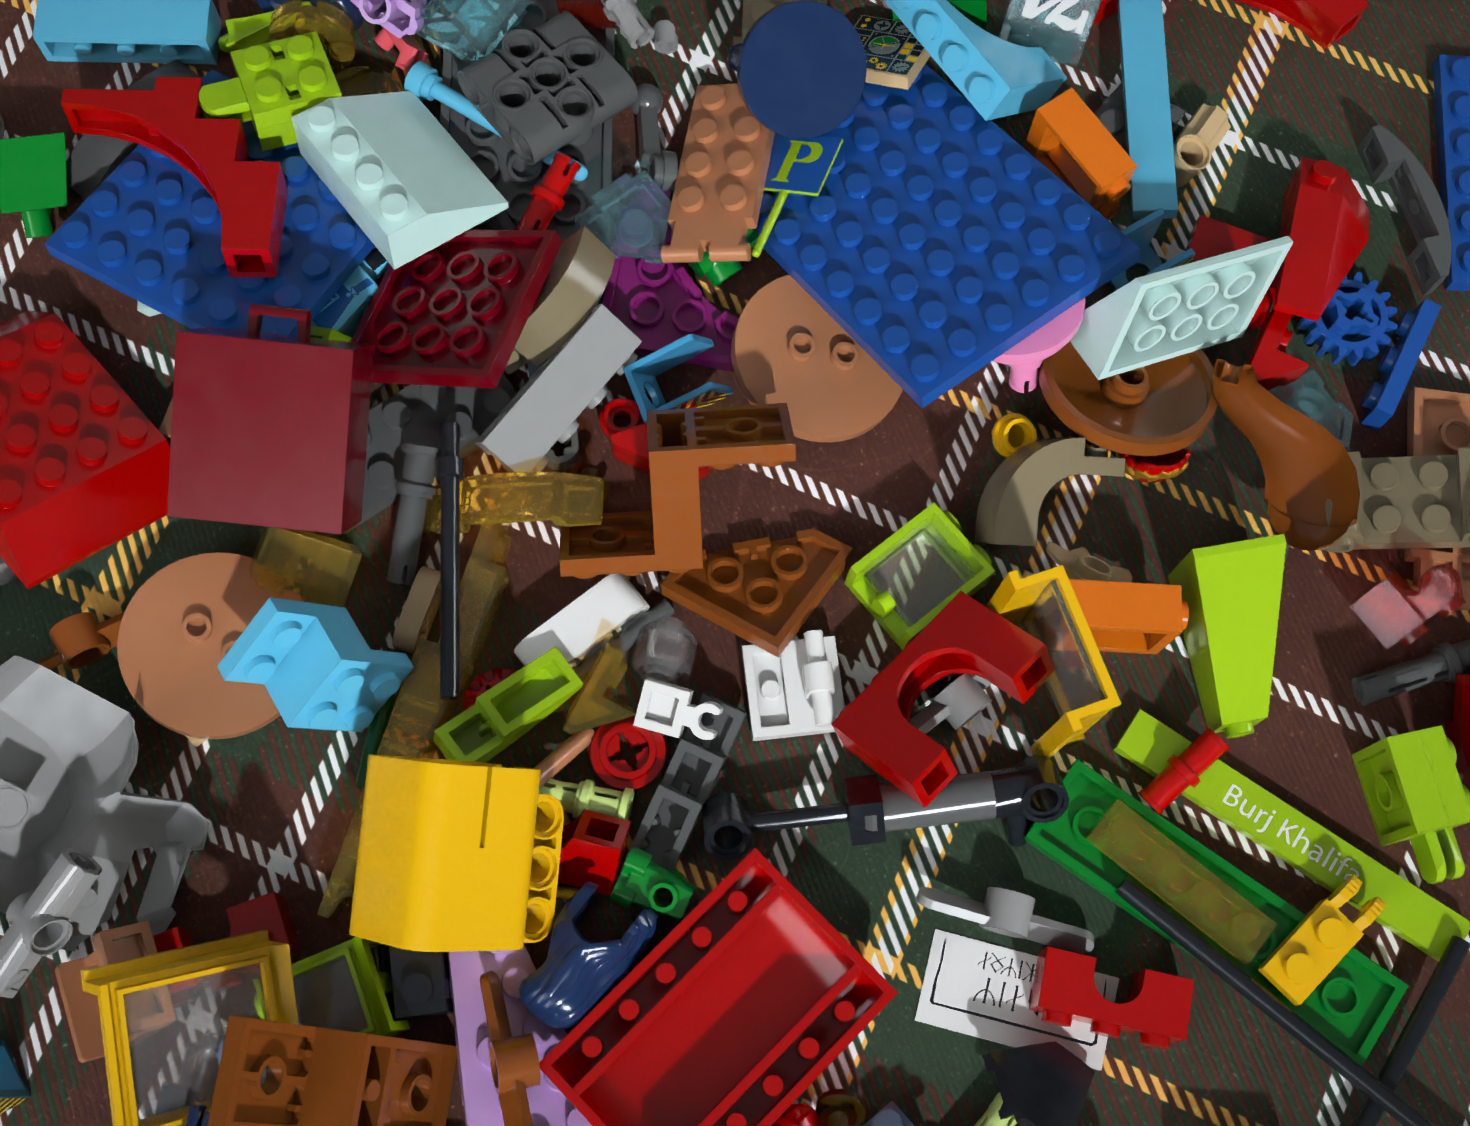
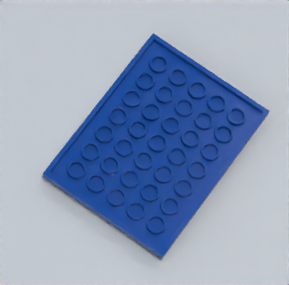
(940, 237)

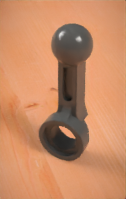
(661, 164)

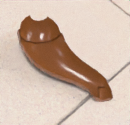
(1298, 460)

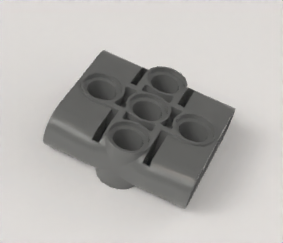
(548, 87)

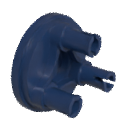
(800, 69)

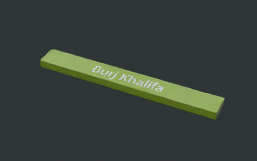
(1297, 839)

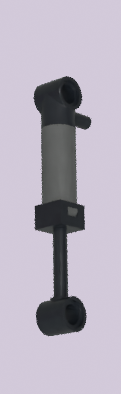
(871, 809)

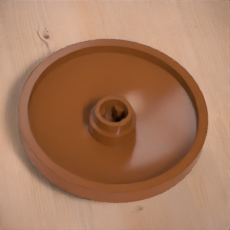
(1135, 411)

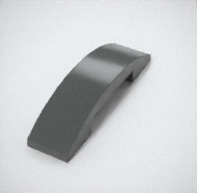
(100, 155)
(1391, 160)

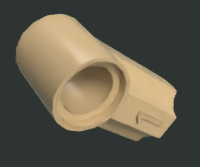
(1198, 141)

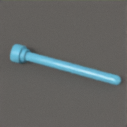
(426, 84)

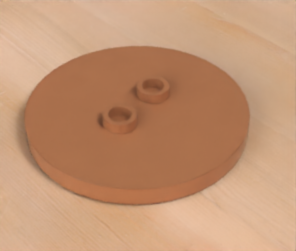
(800, 356)
(179, 634)

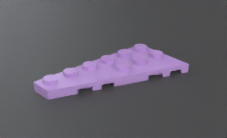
(472, 1037)

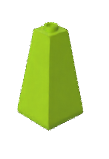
(1233, 628)

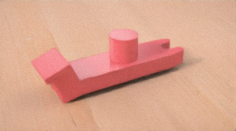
(407, 45)

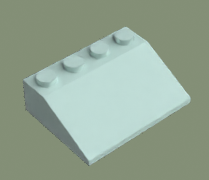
(395, 171)
(1178, 309)

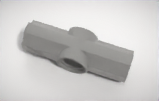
(41, 917)

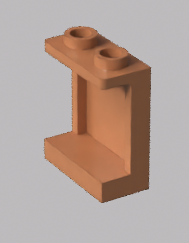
(82, 1007)

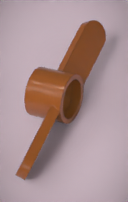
(81, 640)
(512, 1059)

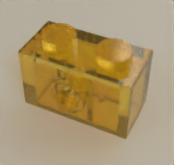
(305, 564)

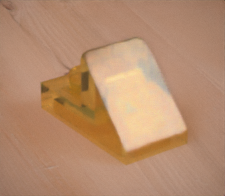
(592, 705)

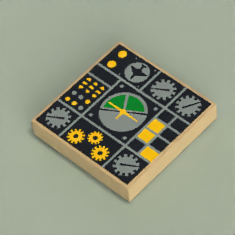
(891, 52)

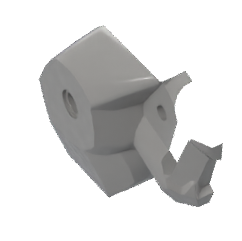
(64, 786)

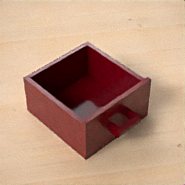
(269, 426)

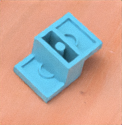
(315, 665)

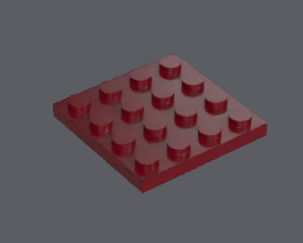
(457, 308)

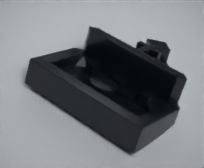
(1040, 1083)

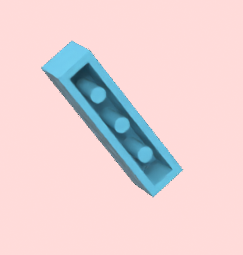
(128, 31)

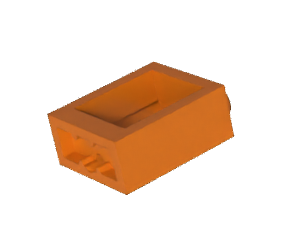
(1081, 152)
(1132, 615)

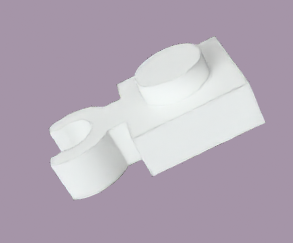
(669, 709)

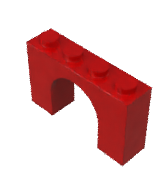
(957, 641)

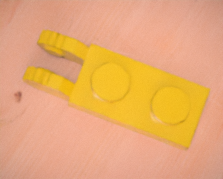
(1319, 943)

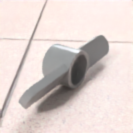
(956, 703)
(1009, 915)

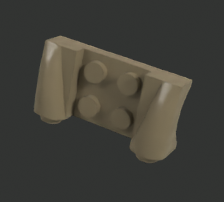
(1409, 503)

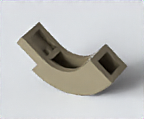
(565, 298)
(1018, 486)

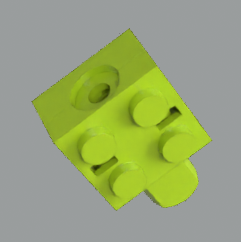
(273, 86)
(1417, 797)

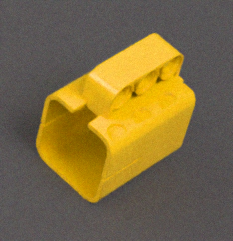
(455, 856)

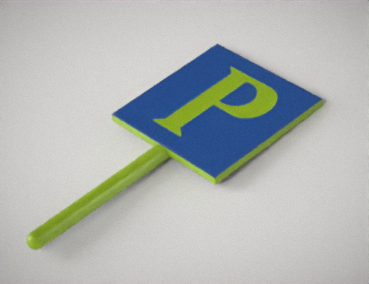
(796, 168)

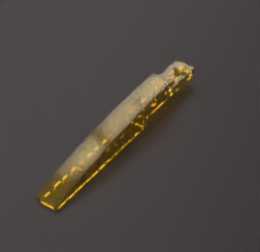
(419, 705)

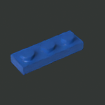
(1398, 364)

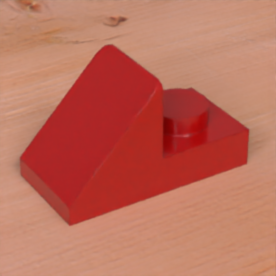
(1268, 358)

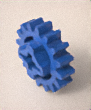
(1353, 323)

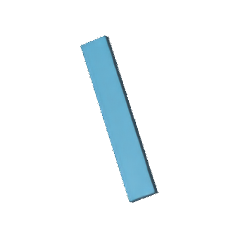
(1147, 107)

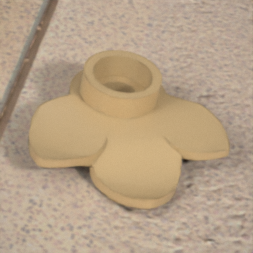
(1086, 567)

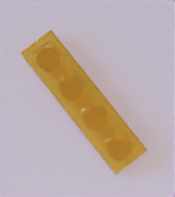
(1181, 882)

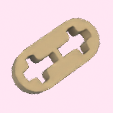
(418, 610)

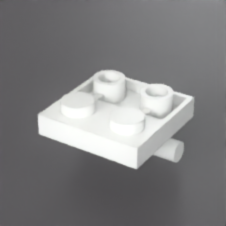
(795, 691)

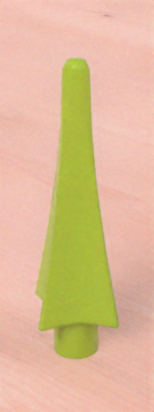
(247, 31)

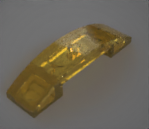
(523, 498)

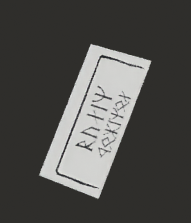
(988, 996)

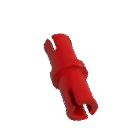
(549, 195)
(1184, 770)

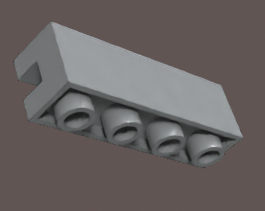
(559, 392)

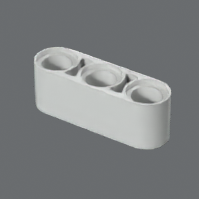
(586, 622)

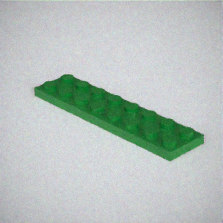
(1345, 1007)

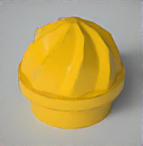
(1012, 433)

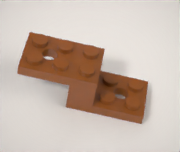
(328, 1078)

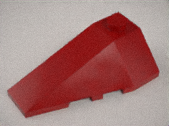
(1328, 233)

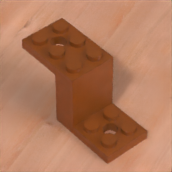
(677, 446)

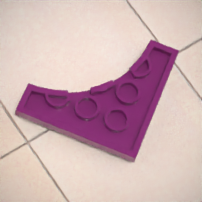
(665, 305)

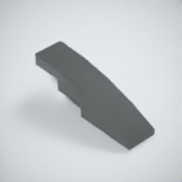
(687, 787)

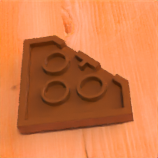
(762, 586)

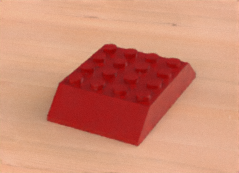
(73, 452)
(722, 1013)

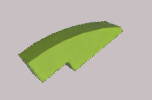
(509, 709)

